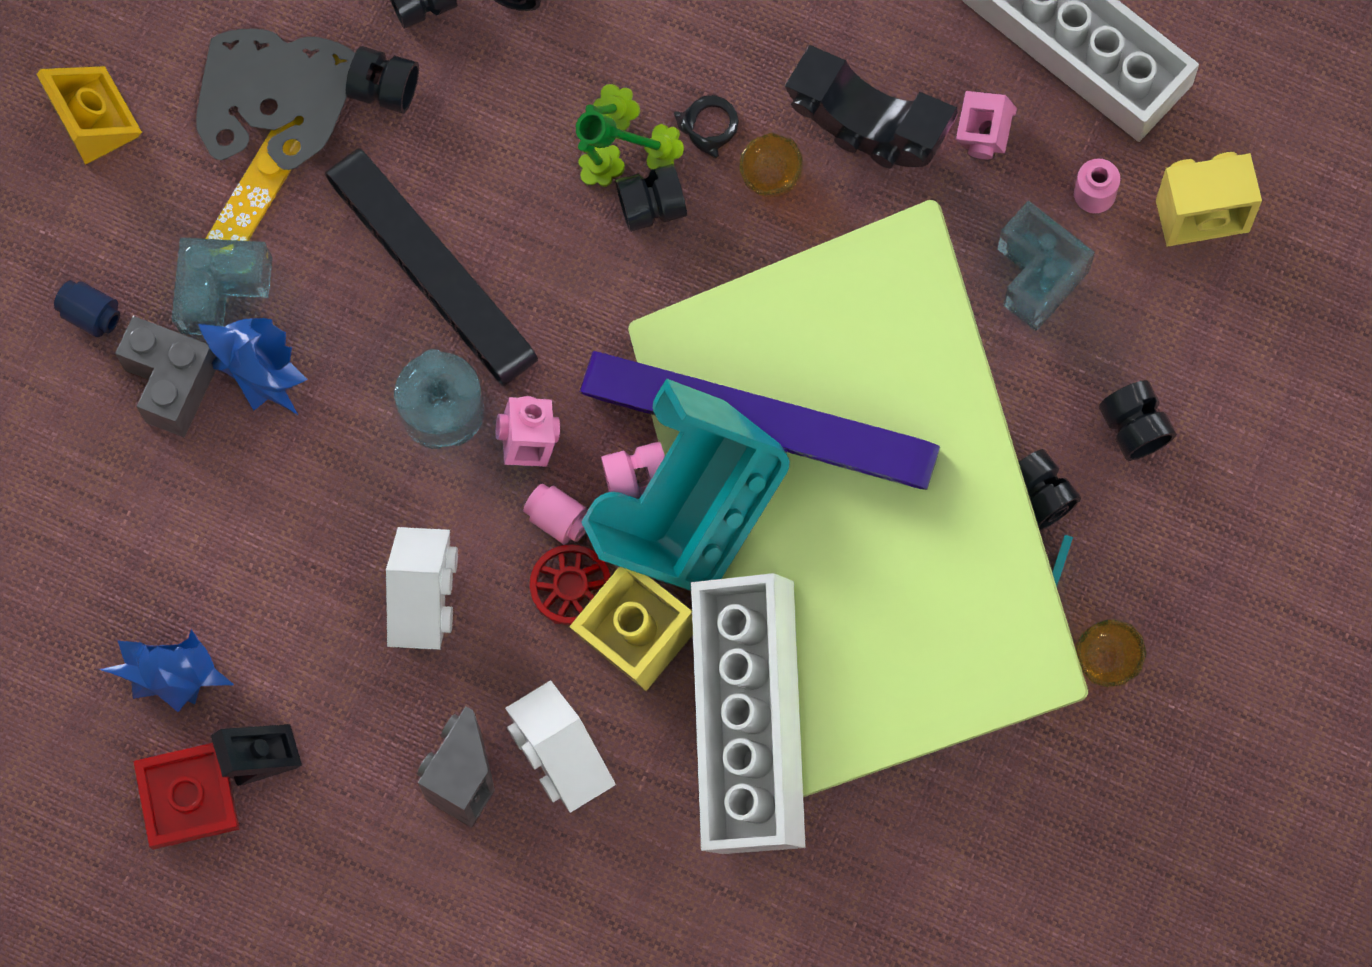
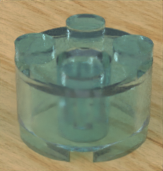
(433, 377)

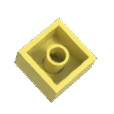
(1208, 198)
(635, 625)

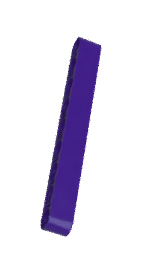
(796, 428)

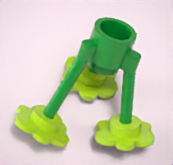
(605, 123)

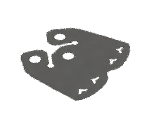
(277, 72)

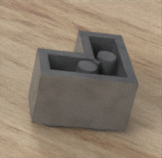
(176, 370)

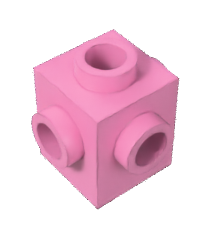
(527, 431)

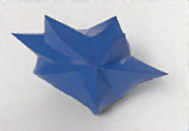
(257, 359)
(168, 670)

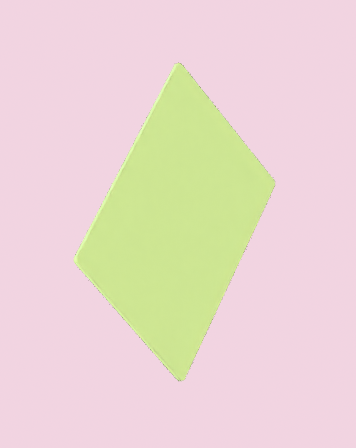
(910, 603)

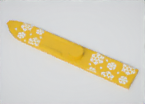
(256, 189)

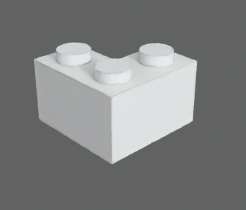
(416, 588)
(560, 744)

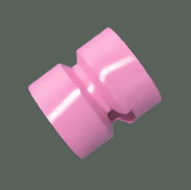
(620, 468)

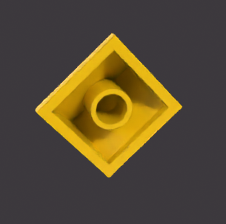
(90, 109)

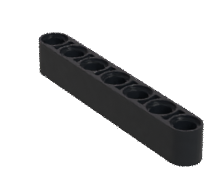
(431, 267)

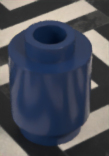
(87, 308)

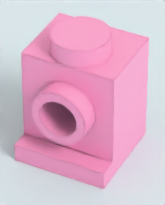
(977, 114)

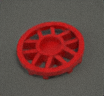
(569, 582)

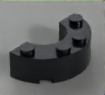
(866, 118)

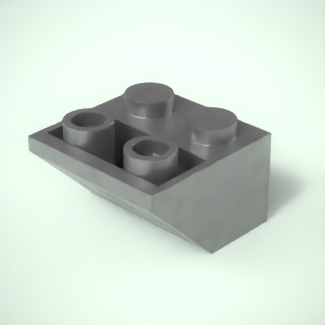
(459, 773)

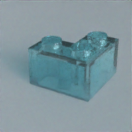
(1050, 262)
(212, 271)

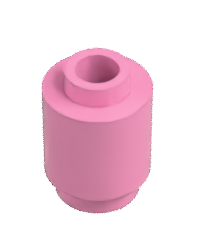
(1096, 185)
(556, 513)

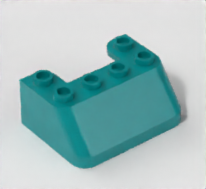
(699, 497)

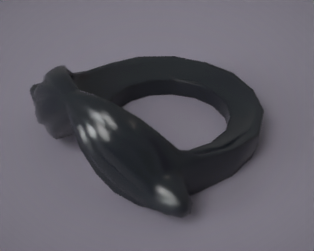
(712, 143)

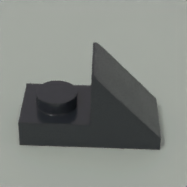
(255, 752)

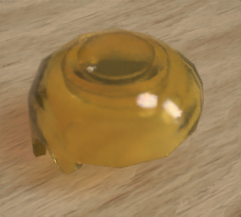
(771, 165)
(1111, 653)

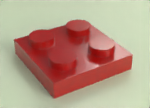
(184, 796)

